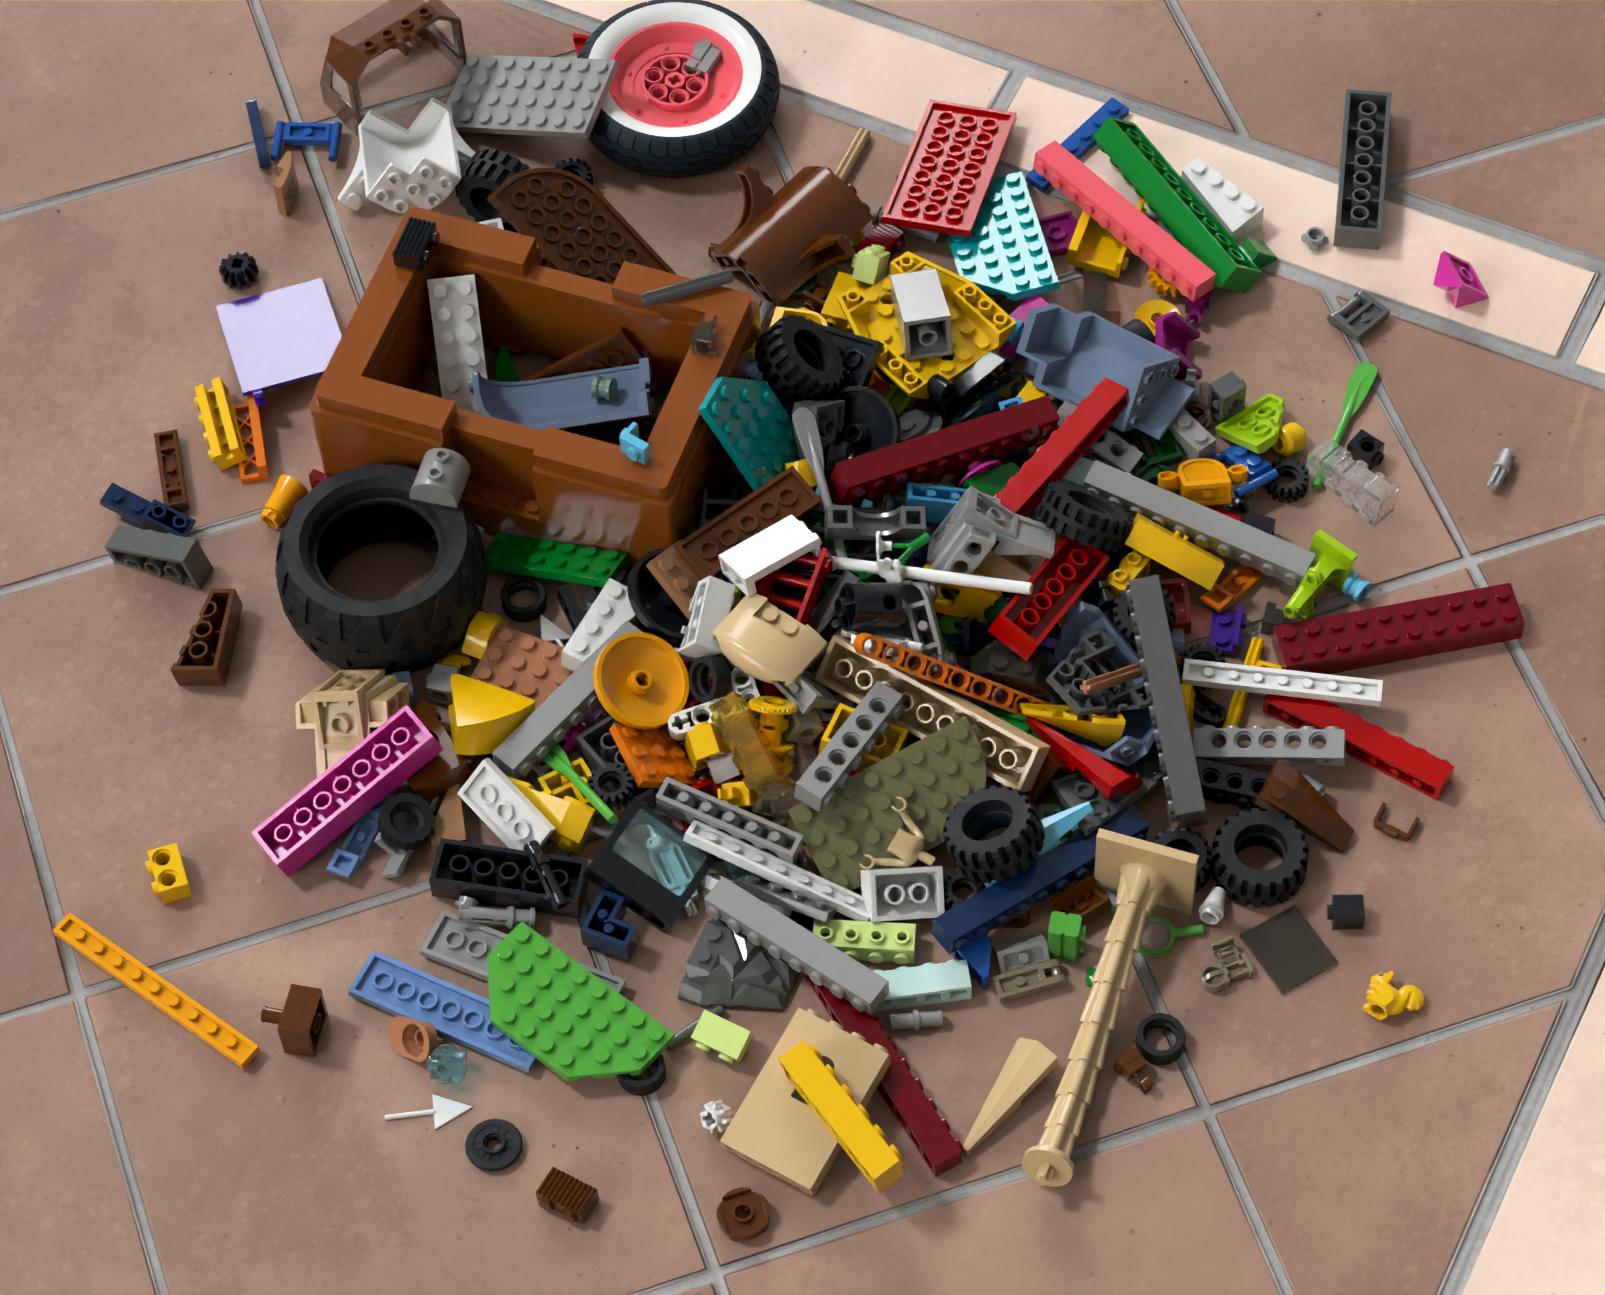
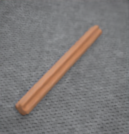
(1116, 677)

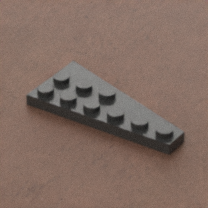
(1077, 789)

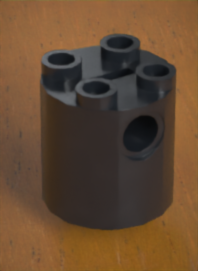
(870, 607)

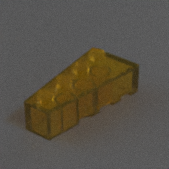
(748, 744)

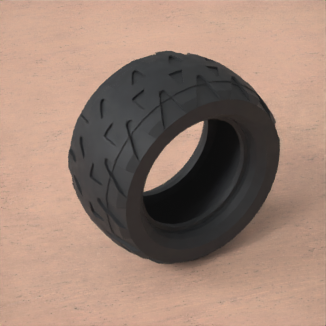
(392, 633)

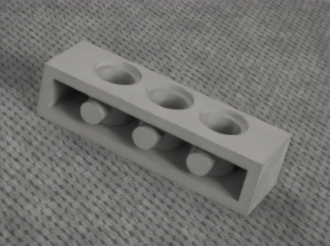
(1109, 442)

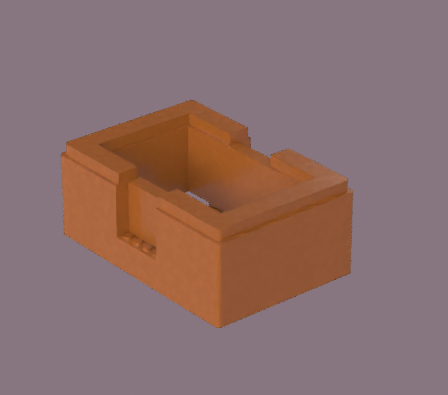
(524, 477)

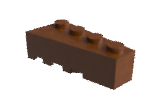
(211, 643)

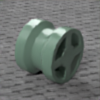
(604, 388)

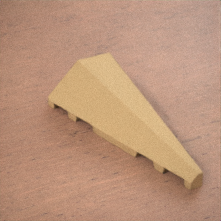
(1022, 1072)

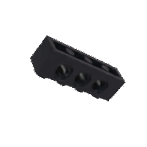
(1229, 776)

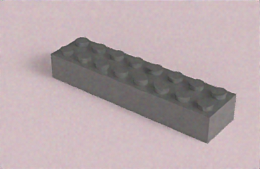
(1362, 169)

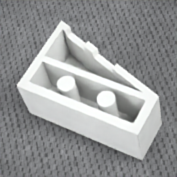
(709, 608)

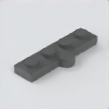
(786, 898)

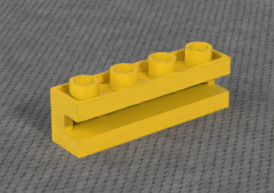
(220, 424)

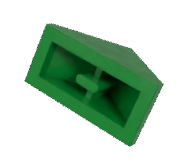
(1258, 252)

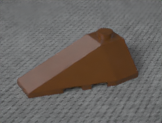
(1296, 798)

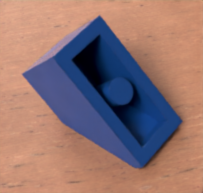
(978, 960)

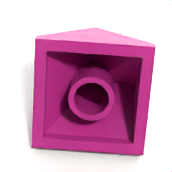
(1458, 280)

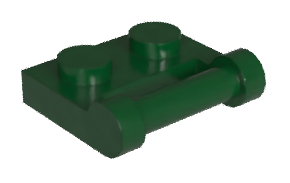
(1166, 449)

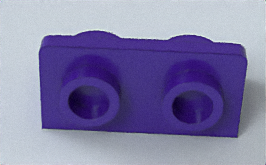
(1226, 631)

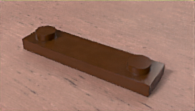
(171, 470)

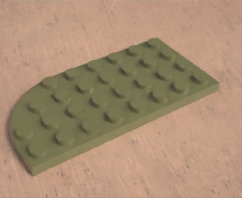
(860, 819)

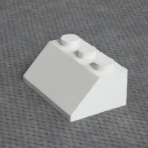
(903, 893)

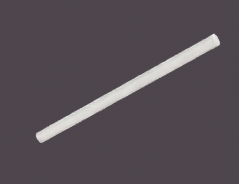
(938, 576)

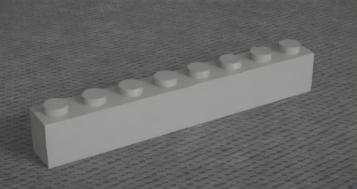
(553, 717)
(796, 946)

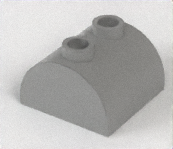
(441, 478)

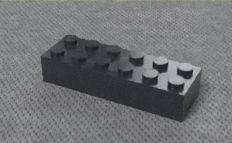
(504, 877)

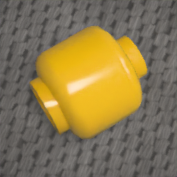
(1291, 439)

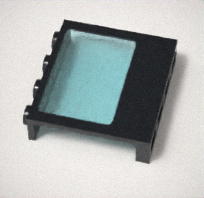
(649, 865)

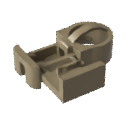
(1231, 967)

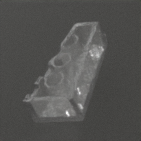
(1353, 481)

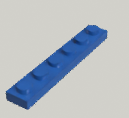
(1082, 138)

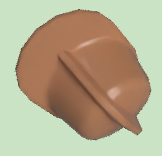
(412, 1038)

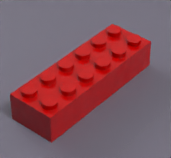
(1055, 589)

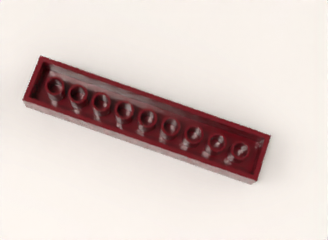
(943, 452)
(1400, 631)

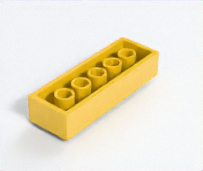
(841, 1116)

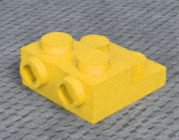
(1131, 567)

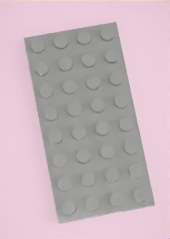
(530, 95)

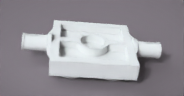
(897, 639)

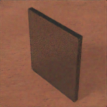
(1288, 949)

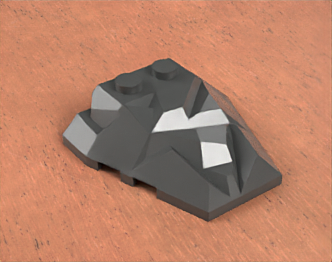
(1087, 661)
(734, 972)

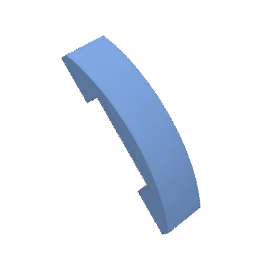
(357, 844)

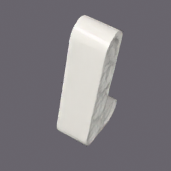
(747, 690)

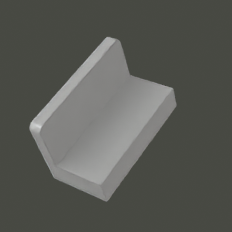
(1021, 952)

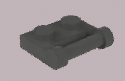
(1361, 321)

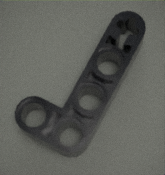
(969, 387)

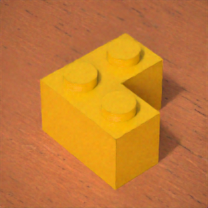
(563, 786)

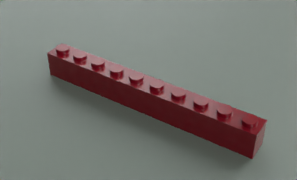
(898, 1087)

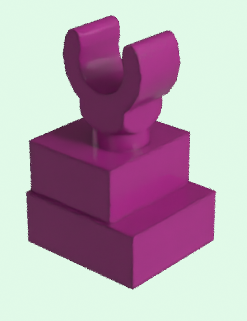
(1196, 308)

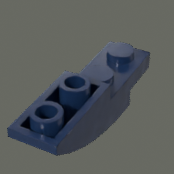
(146, 514)

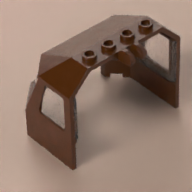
(376, 33)

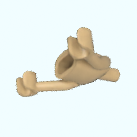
(904, 845)

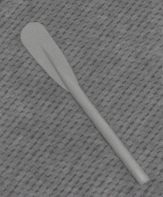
(810, 441)

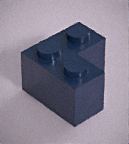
(605, 927)

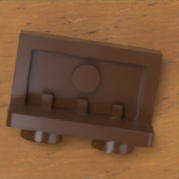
(1081, 899)

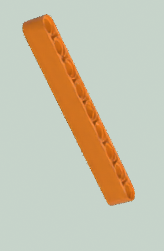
(944, 673)

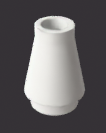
(1213, 907)

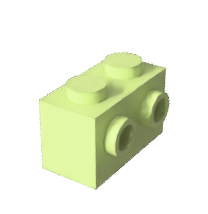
(870, 264)
(721, 1036)

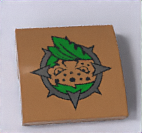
(286, 184)

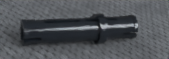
(541, 866)

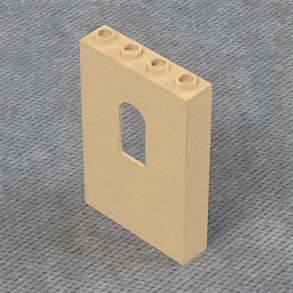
(786, 1133)

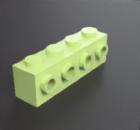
(870, 940)

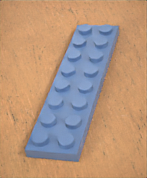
(447, 1007)

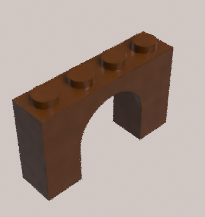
(446, 767)

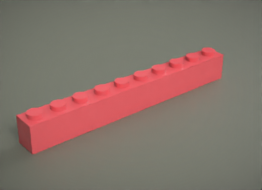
(1124, 221)

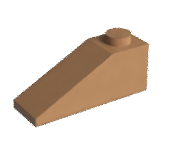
(449, 819)

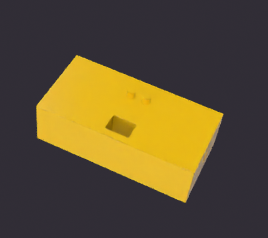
(1174, 551)

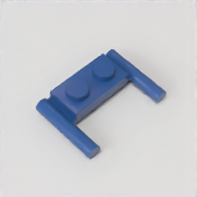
(307, 135)
(1259, 469)

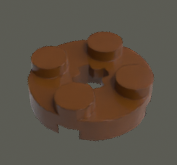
(740, 1228)

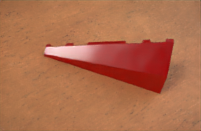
(1100, 772)

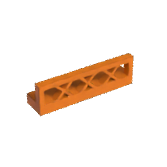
(258, 439)

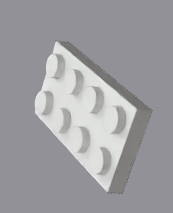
(504, 807)

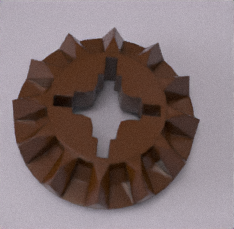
(1201, 412)

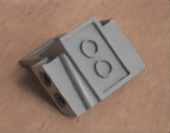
(983, 521)

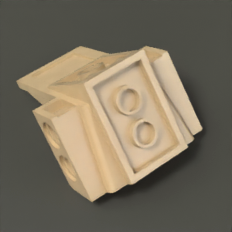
(347, 709)

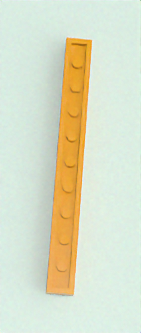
(156, 990)

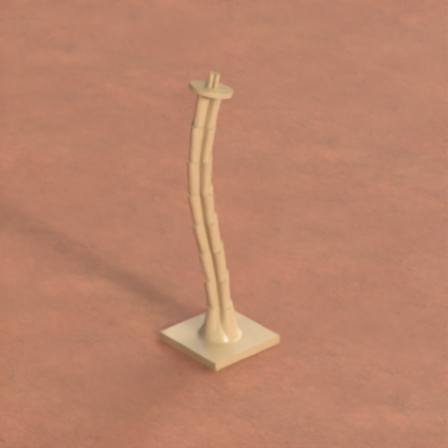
(1141, 877)

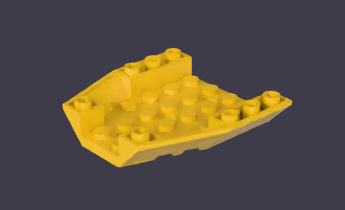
(975, 326)

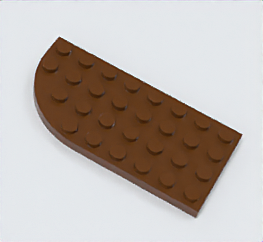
(572, 224)

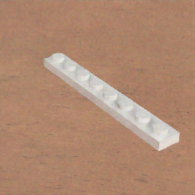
(1282, 682)
(775, 869)

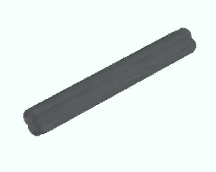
(686, 288)

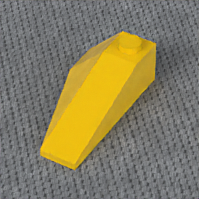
(1097, 727)
(567, 815)

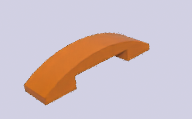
(1232, 588)

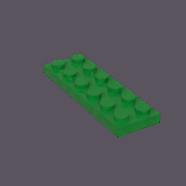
(554, 560)

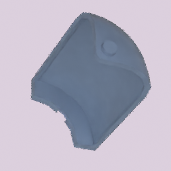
(566, 399)

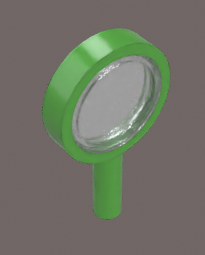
(1160, 935)

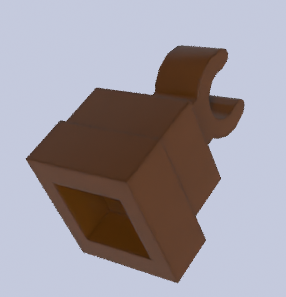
(1131, 1066)

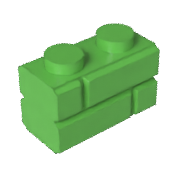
(1066, 936)

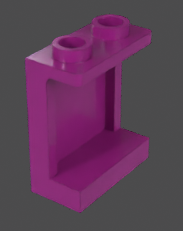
(1175, 335)

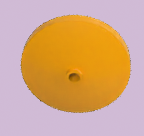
(640, 680)

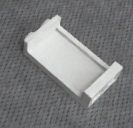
(768, 552)

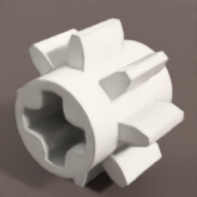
(716, 1116)

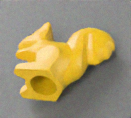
(1387, 1000)

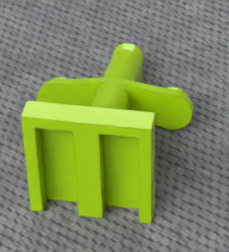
(1331, 565)

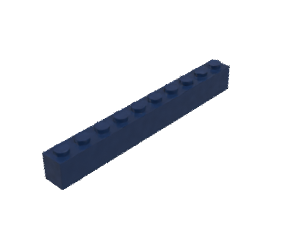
(1016, 895)

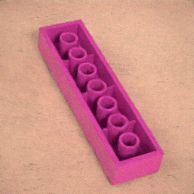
(347, 791)

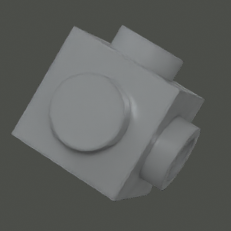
(439, 683)

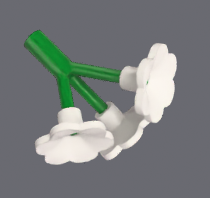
(891, 569)

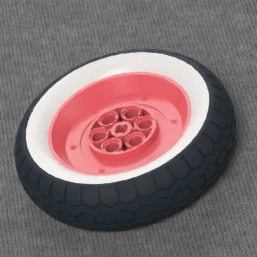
(674, 121)

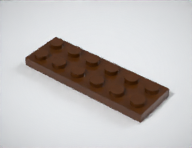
(607, 352)
(759, 510)

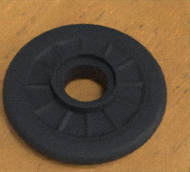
(497, 1159)

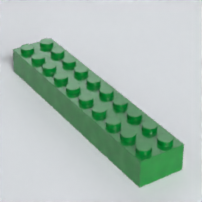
(1176, 204)

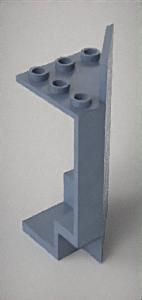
(1079, 350)

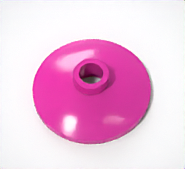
(977, 468)

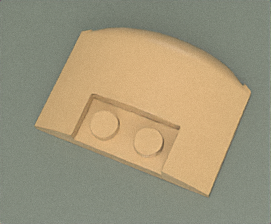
(767, 641)

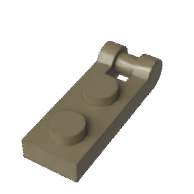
(1029, 980)

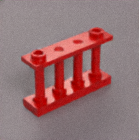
(822, 565)

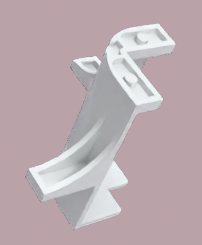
(404, 165)

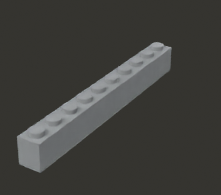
(1201, 524)

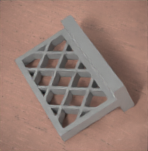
(808, 693)

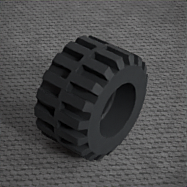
(1122, 615)
(1191, 843)

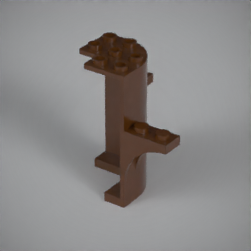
(793, 232)

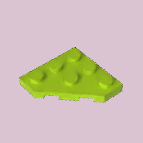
(1256, 425)

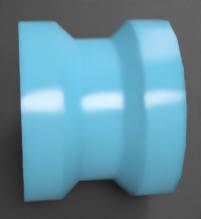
(1356, 587)

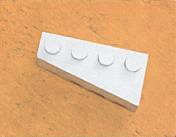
(1227, 202)
(600, 622)

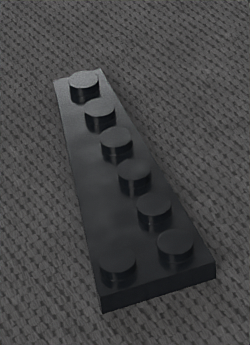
(989, 403)

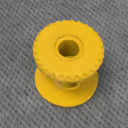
(773, 720)

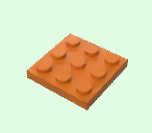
(652, 756)

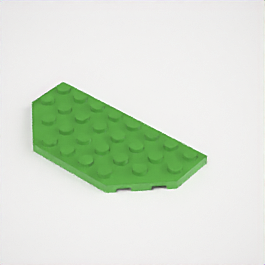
(567, 1012)

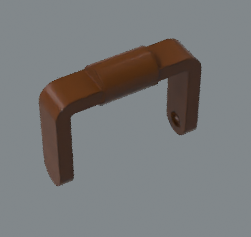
(1391, 830)

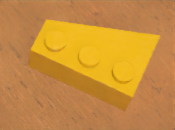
(704, 745)

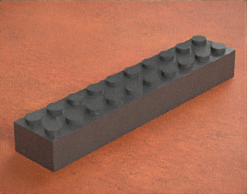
(1168, 705)

